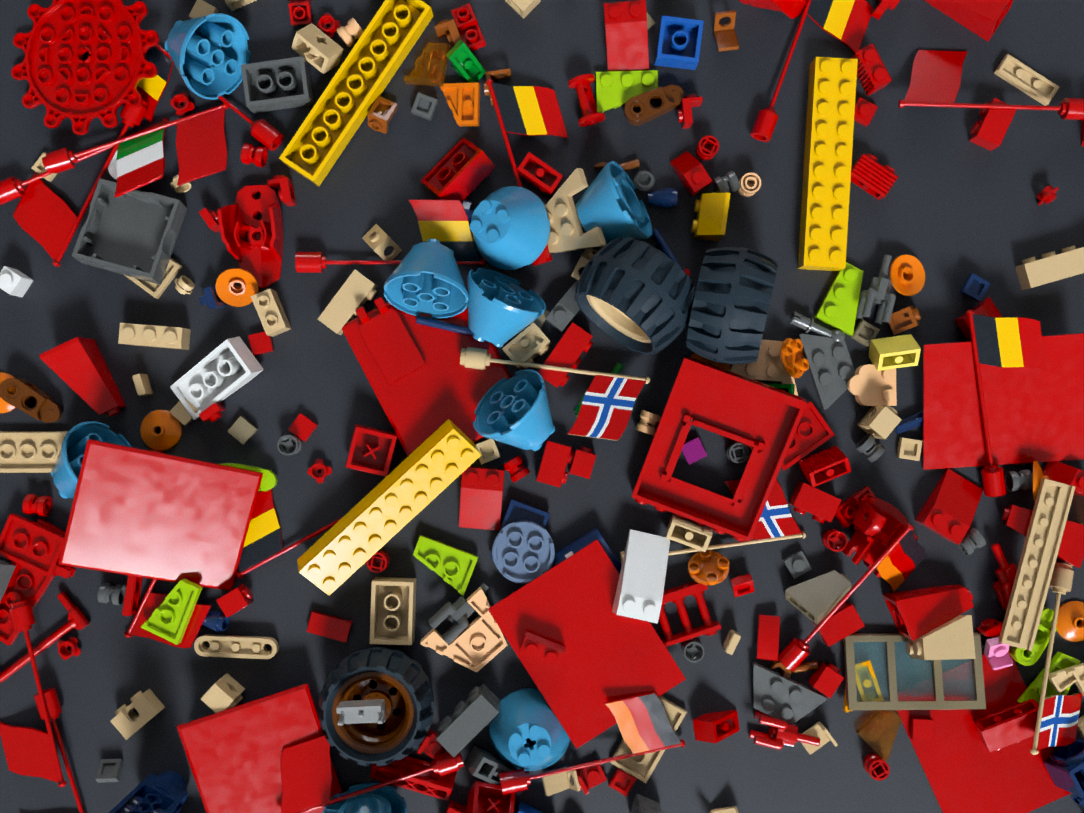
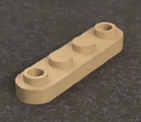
(236, 646)

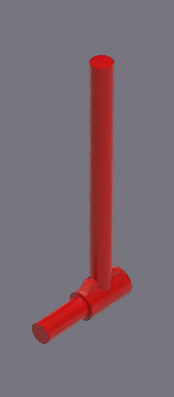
(76, 620)

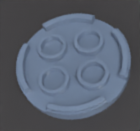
(523, 551)

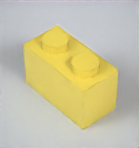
(894, 352)

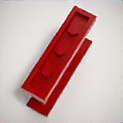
(677, 596)

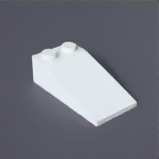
(217, 376)
(642, 577)

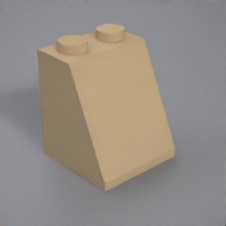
(945, 642)

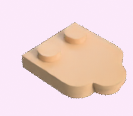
(873, 386)

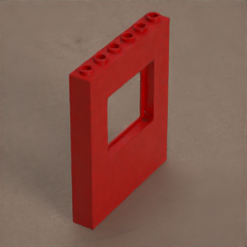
(736, 410)

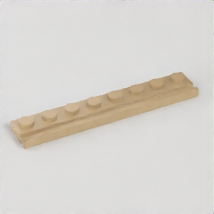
(1036, 564)

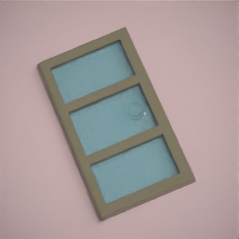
(906, 681)

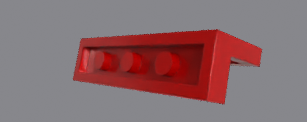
(431, 781)

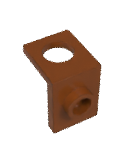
(725, 34)
(494, 75)

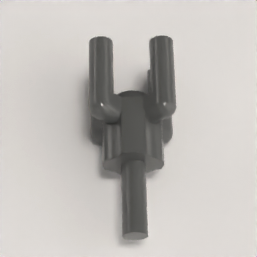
(879, 295)
(457, 614)

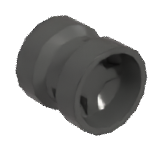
(726, 183)
(286, 442)
(870, 448)
(737, 449)
(1020, 480)
(971, 541)
(111, 593)
(695, 652)

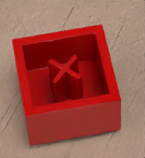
(370, 450)
(489, 799)

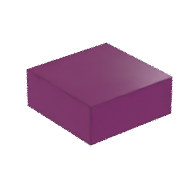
(693, 451)

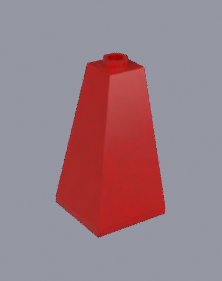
(976, 15)
(86, 372)
(1072, 542)
(925, 609)

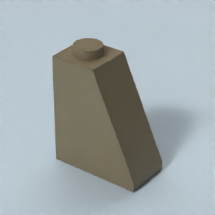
(818, 595)

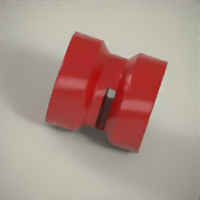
(705, 151)
(254, 155)
(516, 468)
(40, 505)
(839, 540)
(382, 560)
(874, 762)

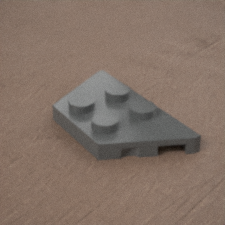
(828, 366)
(782, 696)

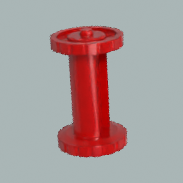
(586, 100)

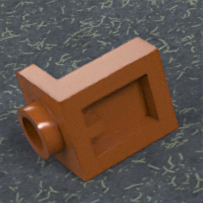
(449, 29)
(381, 114)
(904, 319)

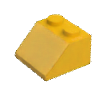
(711, 216)

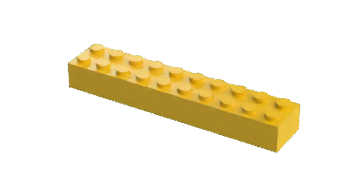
(356, 87)
(827, 164)
(388, 507)

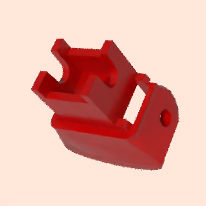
(876, 528)

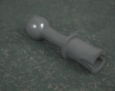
(808, 324)

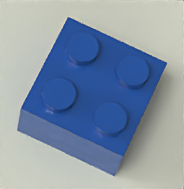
(678, 42)

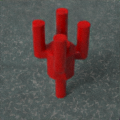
(1006, 576)
(779, 733)

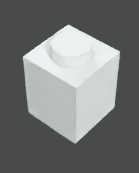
(14, 281)

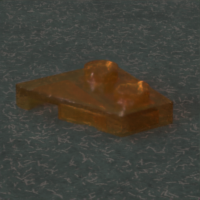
(430, 66)
(880, 731)

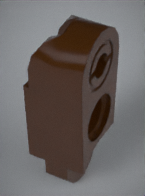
(668, 97)
(45, 409)

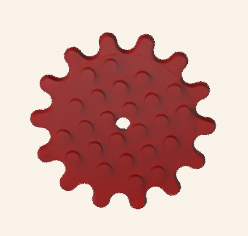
(99, 83)

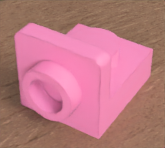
(997, 654)

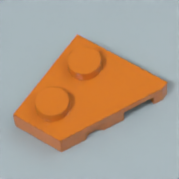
(464, 102)

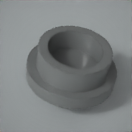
(644, 180)

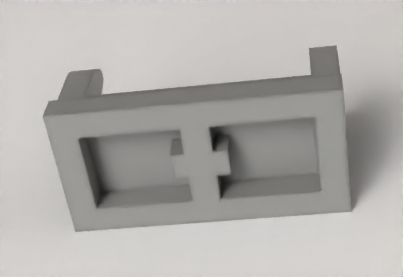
(361, 711)

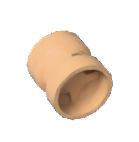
(350, 32)
(749, 188)
(650, 419)

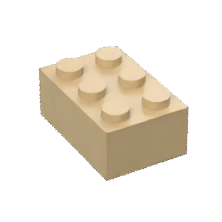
(393, 611)

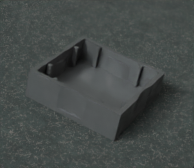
(130, 232)

